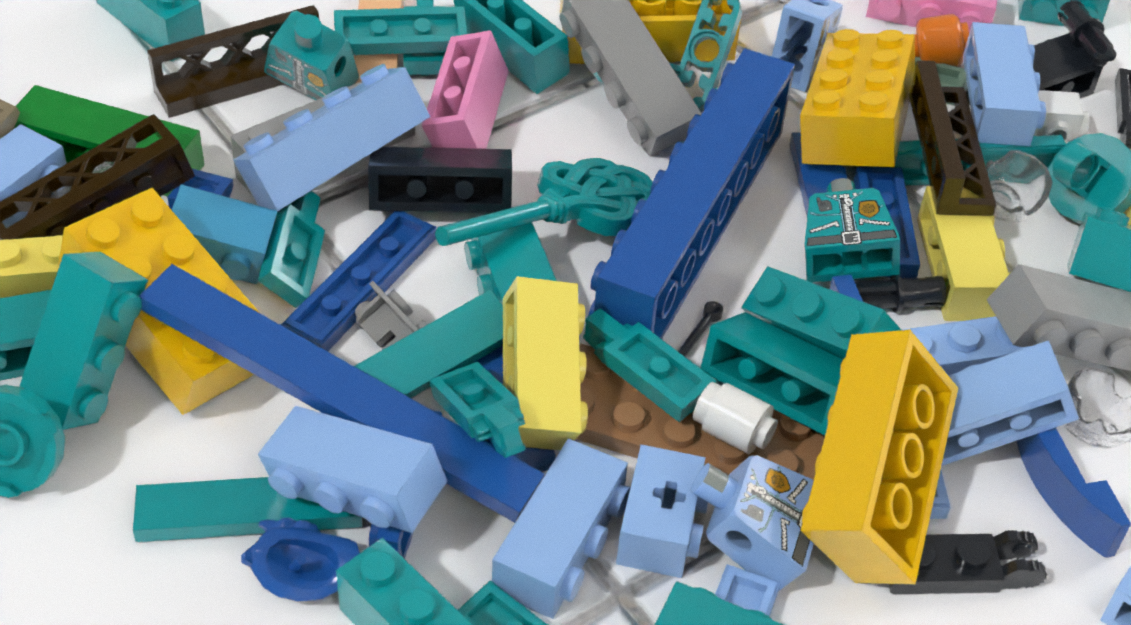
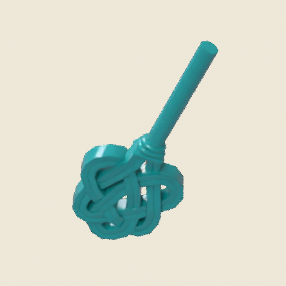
(590, 191)

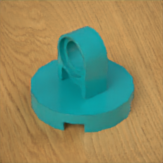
(1091, 174)
(29, 441)

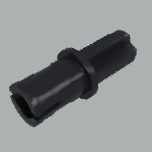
(1087, 32)
(903, 292)

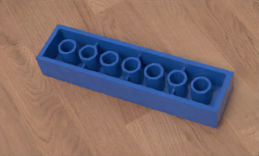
(696, 195)

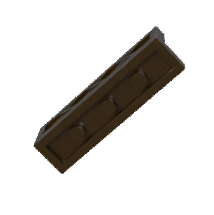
(210, 83)
(941, 150)
(134, 171)

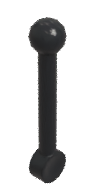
(711, 313)

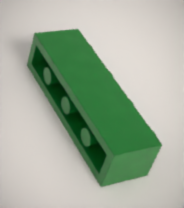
(84, 124)

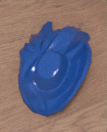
(298, 559)

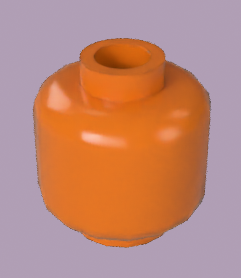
(941, 39)

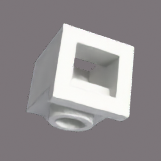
(1063, 115)

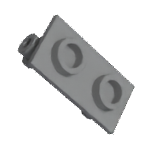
(386, 317)

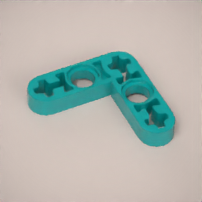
(706, 16)

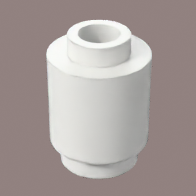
(735, 417)

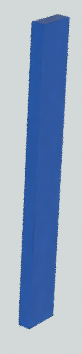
(336, 387)

